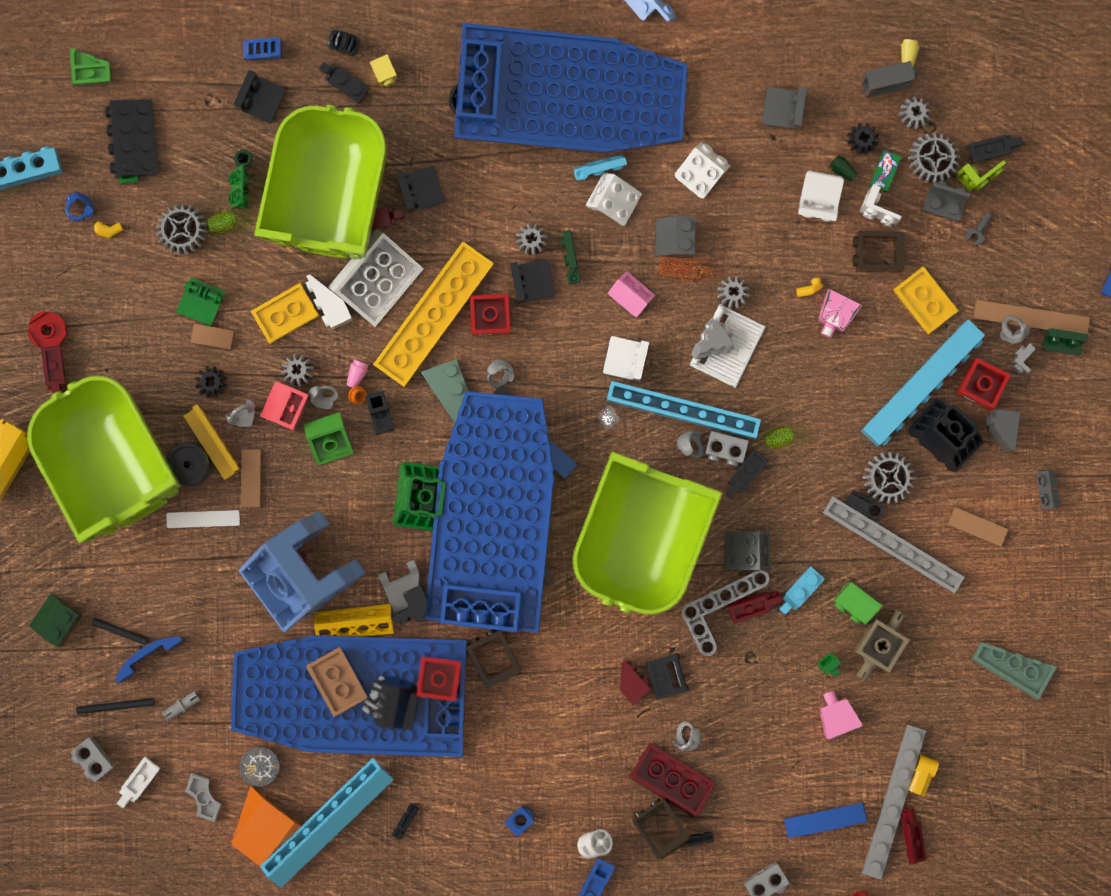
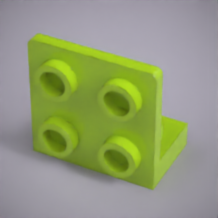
(971, 181)

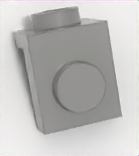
(1022, 354)

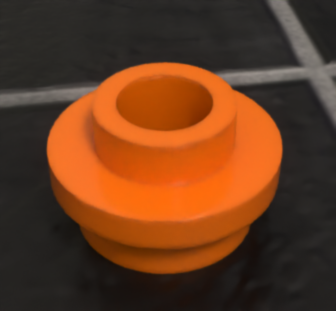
(361, 395)

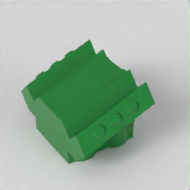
(417, 496)

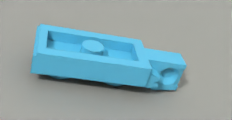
(598, 167)
(801, 590)

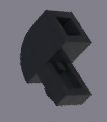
(417, 605)

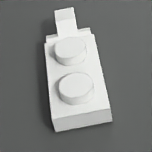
(138, 781)

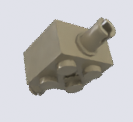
(893, 643)

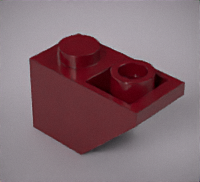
(631, 684)

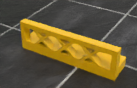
(212, 442)
(352, 619)

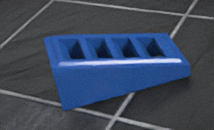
(263, 56)

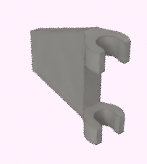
(396, 588)

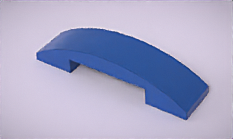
(128, 669)
(597, 878)

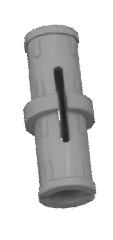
(181, 706)

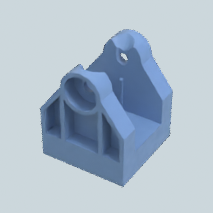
(285, 581)

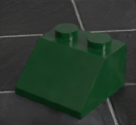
(55, 620)

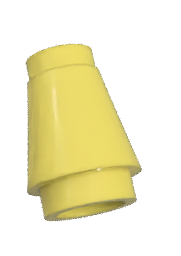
(909, 51)

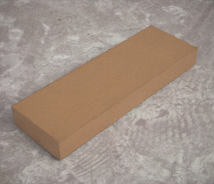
(250, 478)
(977, 526)

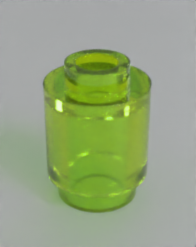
(221, 222)
(779, 437)

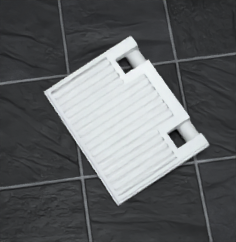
(745, 337)

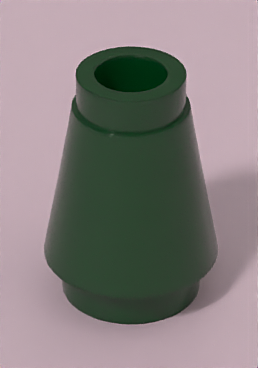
(243, 155)
(843, 168)

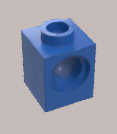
(516, 828)

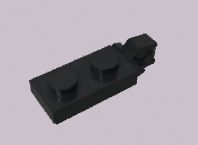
(345, 82)
(993, 147)
(746, 473)

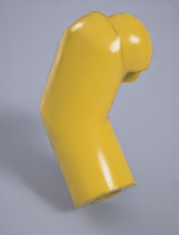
(106, 231)
(810, 290)

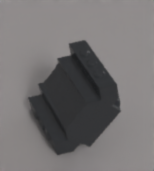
(947, 434)
(392, 703)

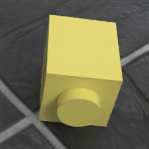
(384, 71)

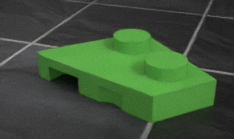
(88, 69)

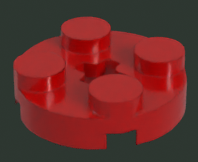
(49, 319)

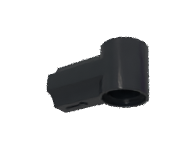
(862, 504)

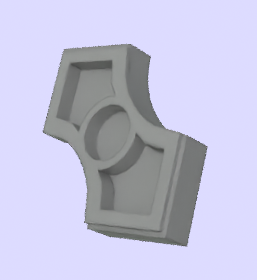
(199, 789)

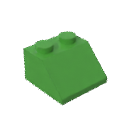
(328, 439)
(856, 603)

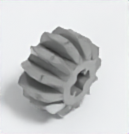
(922, 114)
(527, 234)
(733, 285)
(304, 370)

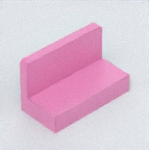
(631, 294)

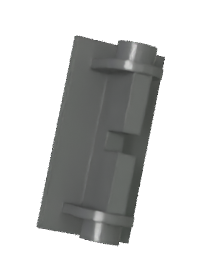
(1048, 498)

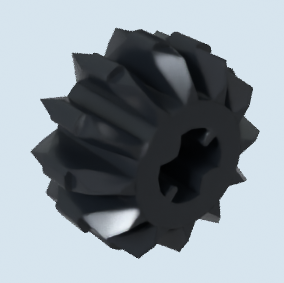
(343, 42)
(859, 144)
(204, 382)

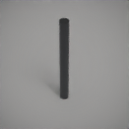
(115, 706)

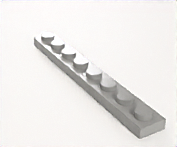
(893, 545)
(893, 802)

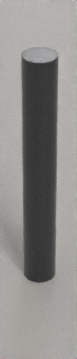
(119, 631)

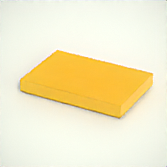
(925, 300)
(285, 313)

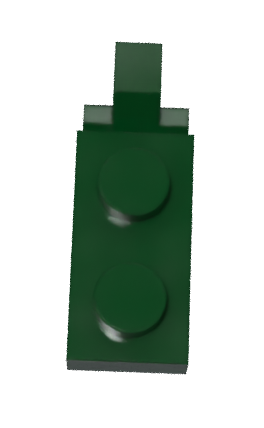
(570, 259)

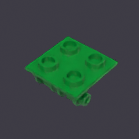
(236, 180)
(200, 301)

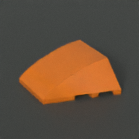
(262, 828)

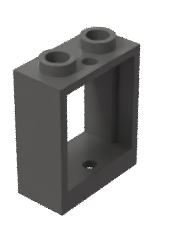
(888, 79)

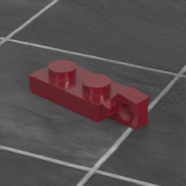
(386, 217)
(53, 368)
(753, 606)
(913, 836)

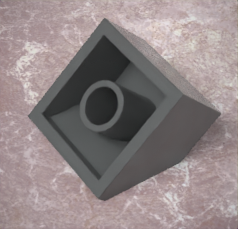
(675, 237)
(1003, 428)

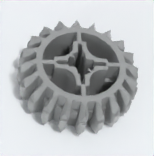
(934, 150)
(187, 223)
(896, 483)

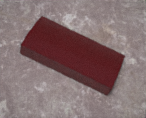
(672, 780)

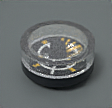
(259, 766)

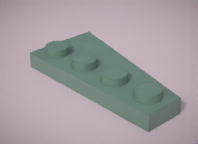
(1022, 672)

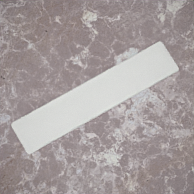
(203, 519)

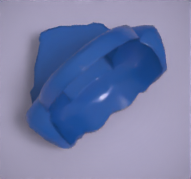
(88, 211)

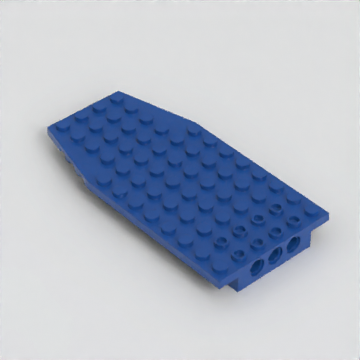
(565, 91)
(494, 516)
(283, 705)

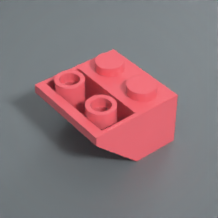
(285, 406)

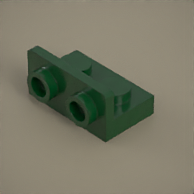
(1064, 341)

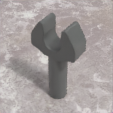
(979, 229)

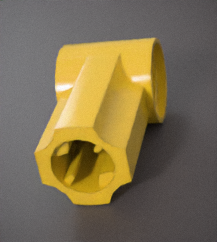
(924, 771)

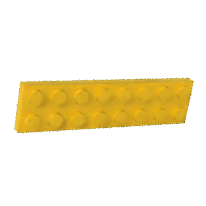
(433, 314)

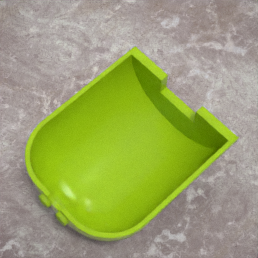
(323, 182)
(99, 457)
(642, 536)

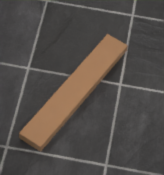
(1034, 318)

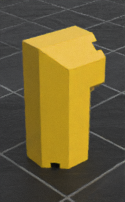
(13, 453)

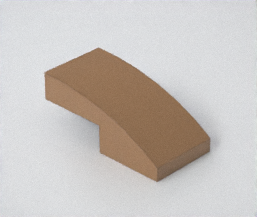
(211, 336)

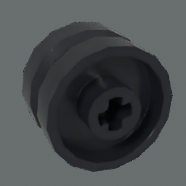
(199, 468)

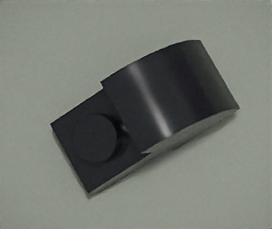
(380, 413)

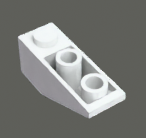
(334, 308)

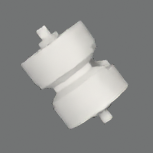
(594, 844)

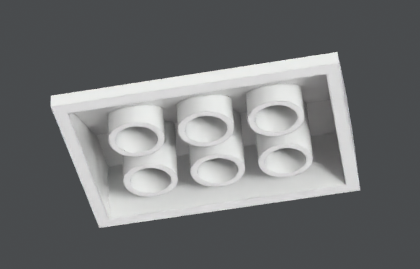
(376, 281)

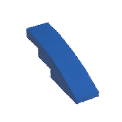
(825, 820)

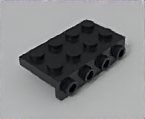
(131, 138)

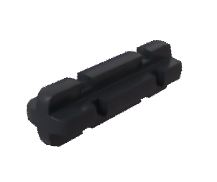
(405, 821)
(699, 839)

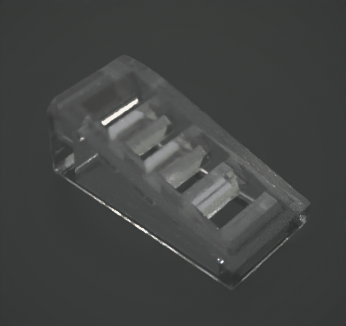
(608, 418)

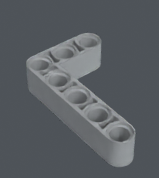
(718, 603)

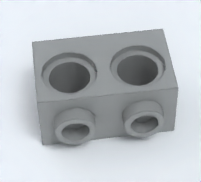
(727, 443)
(97, 755)
(763, 878)

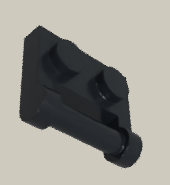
(661, 679)

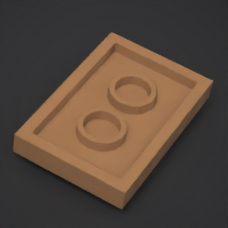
(337, 681)

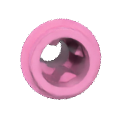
(356, 373)

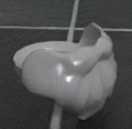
(1017, 336)
(497, 365)
(318, 399)
(243, 415)
(684, 444)
(694, 741)

